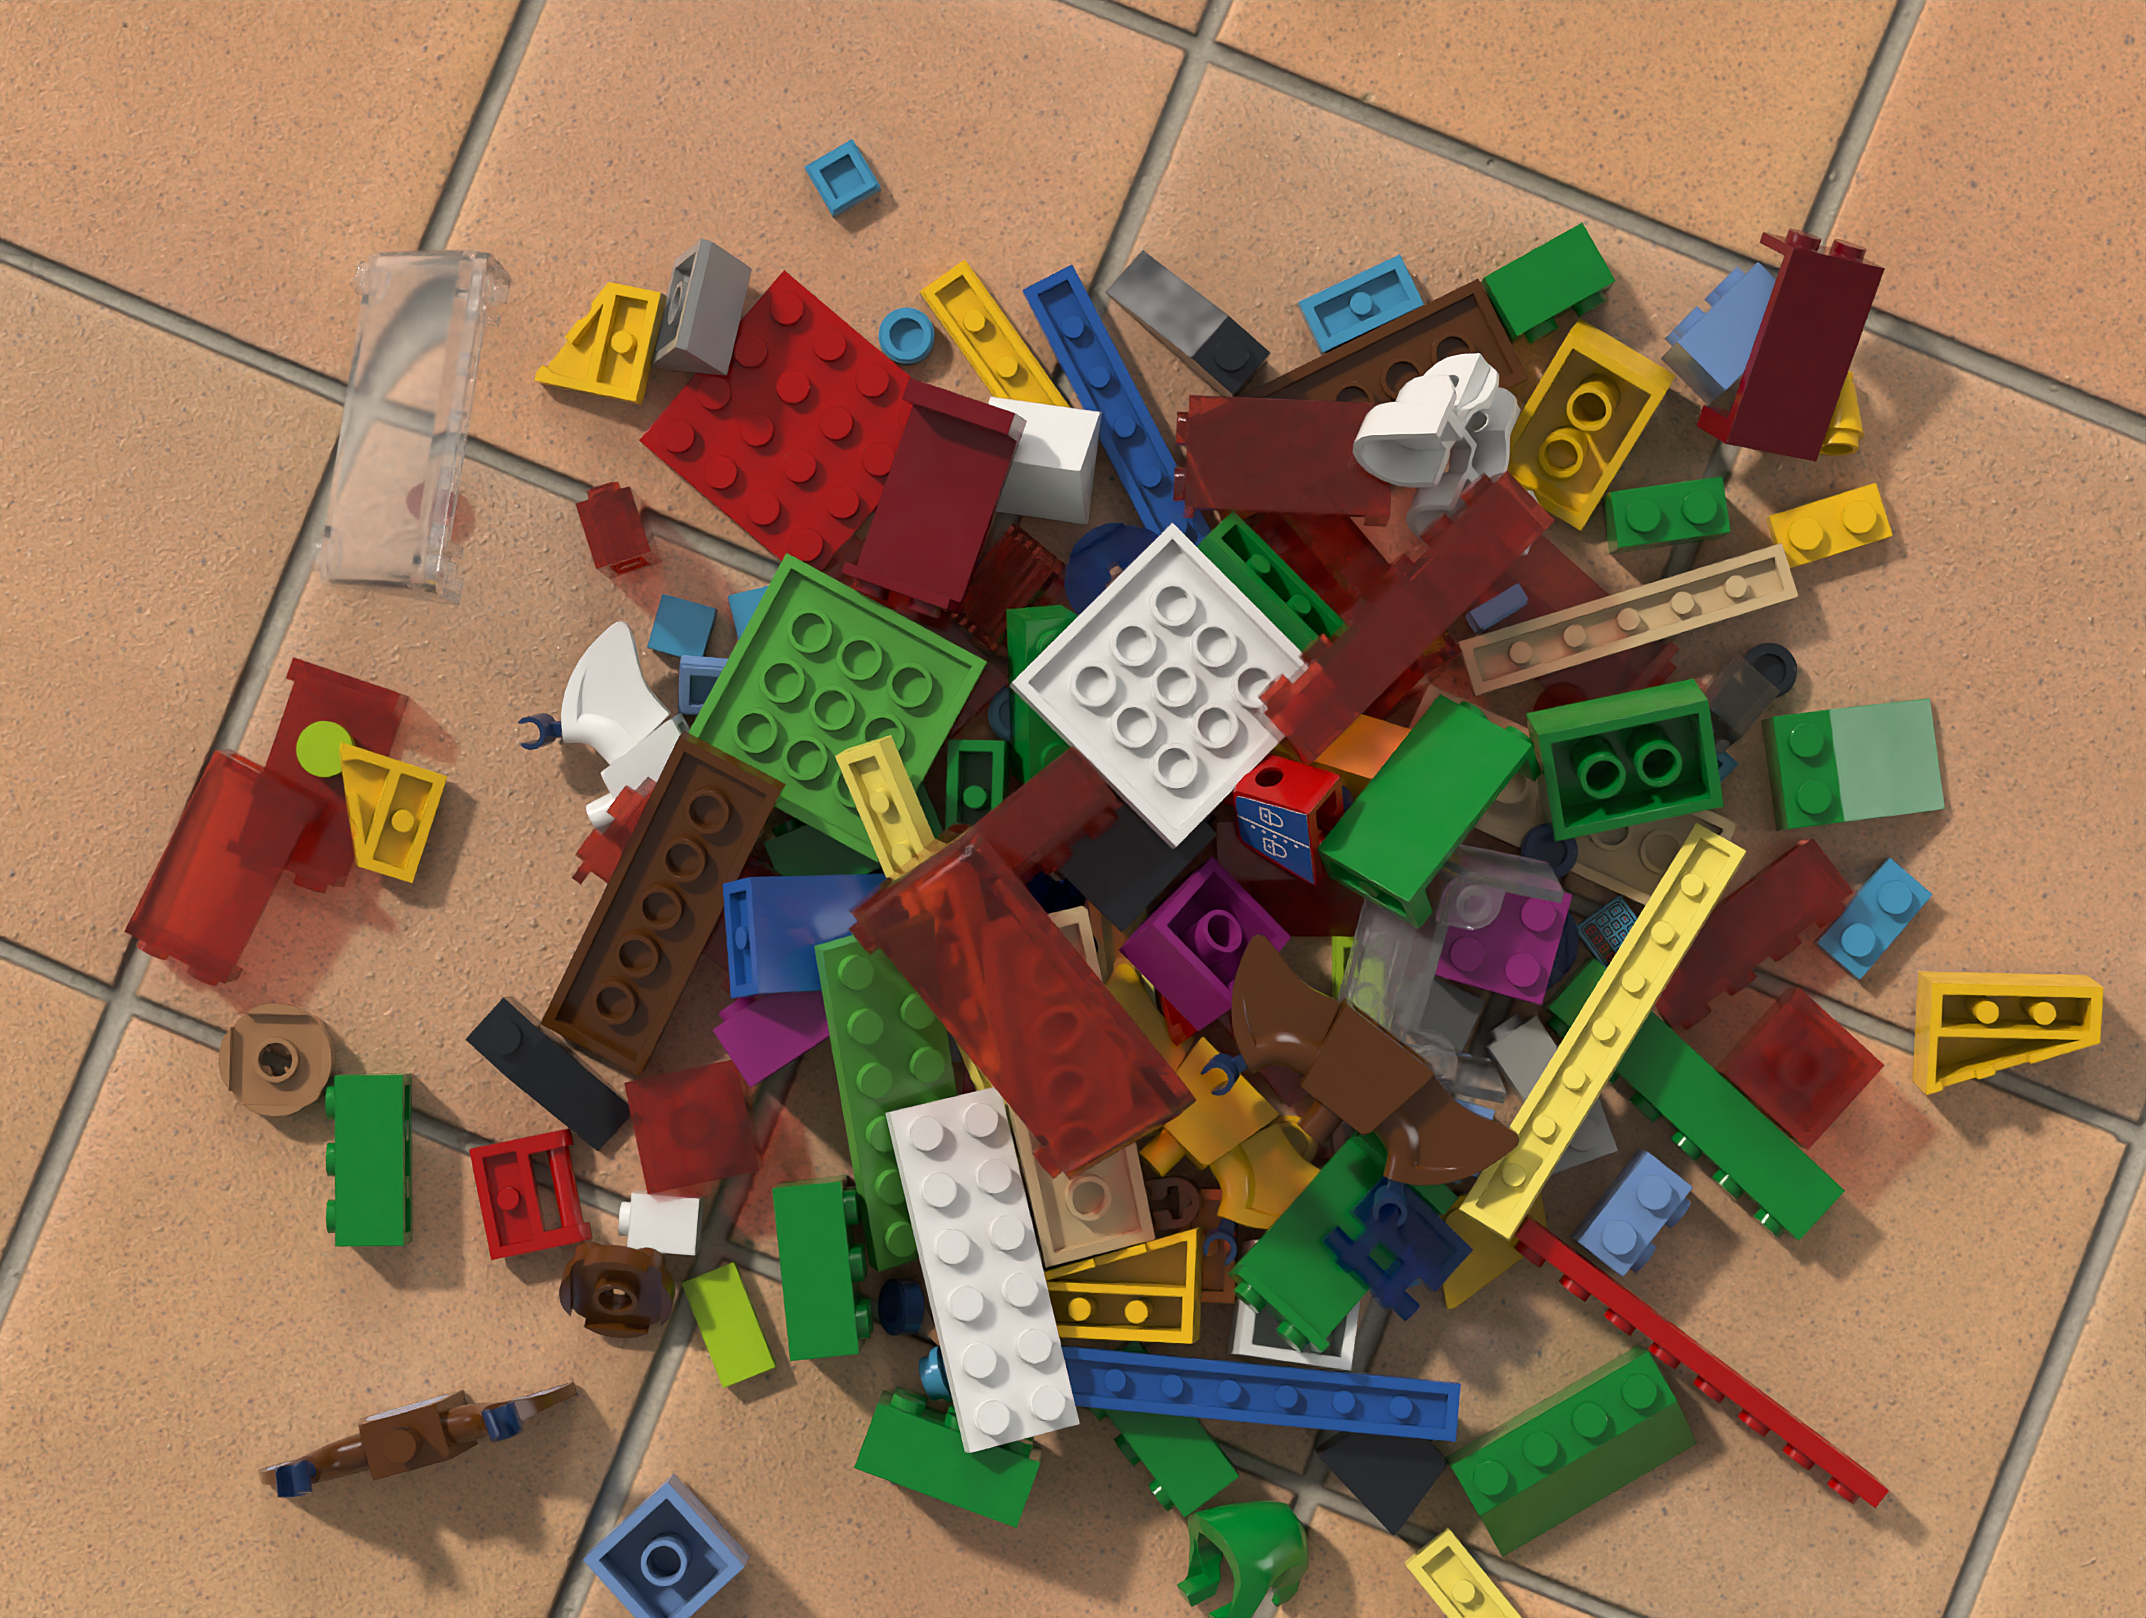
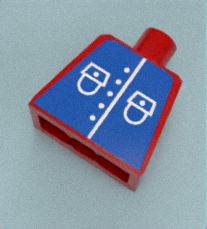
(1287, 813)

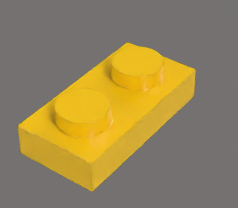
(1830, 525)

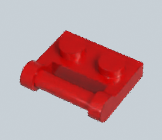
(512, 1199)

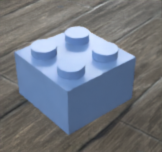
(1715, 346)
(667, 1555)

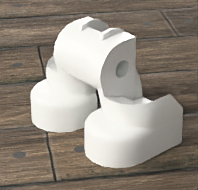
(1445, 409)

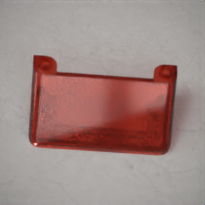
(1020, 1002)

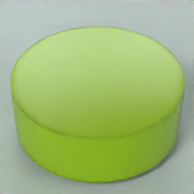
(319, 748)

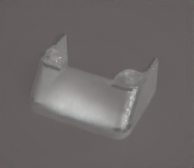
(1396, 963)

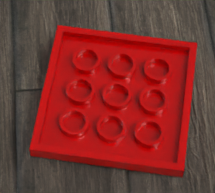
(794, 430)

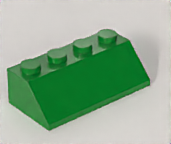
(1572, 1449)

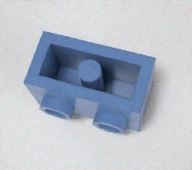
(1632, 1213)

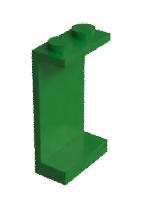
(1424, 806)
(1291, 1266)

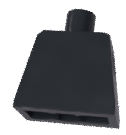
(1384, 1471)

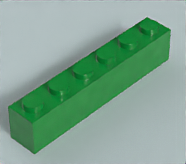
(1709, 1117)

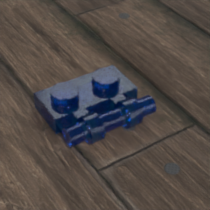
(1422, 1246)

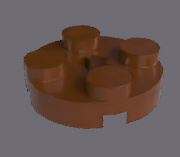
(598, 1270)

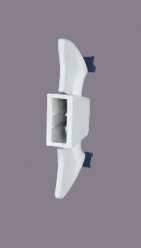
(614, 714)

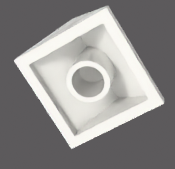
(1052, 463)

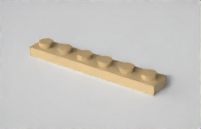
(1627, 620)

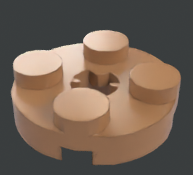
(255, 1083)

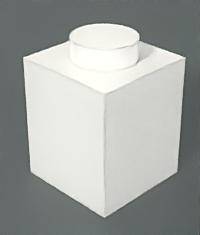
(663, 1221)

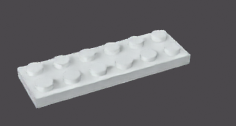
(982, 1269)

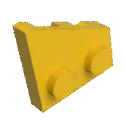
(388, 810)

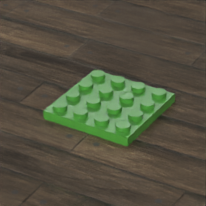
(826, 675)

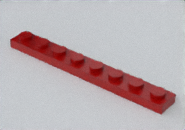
(1714, 1375)

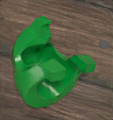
(1261, 1546)

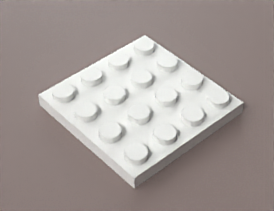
(1164, 684)

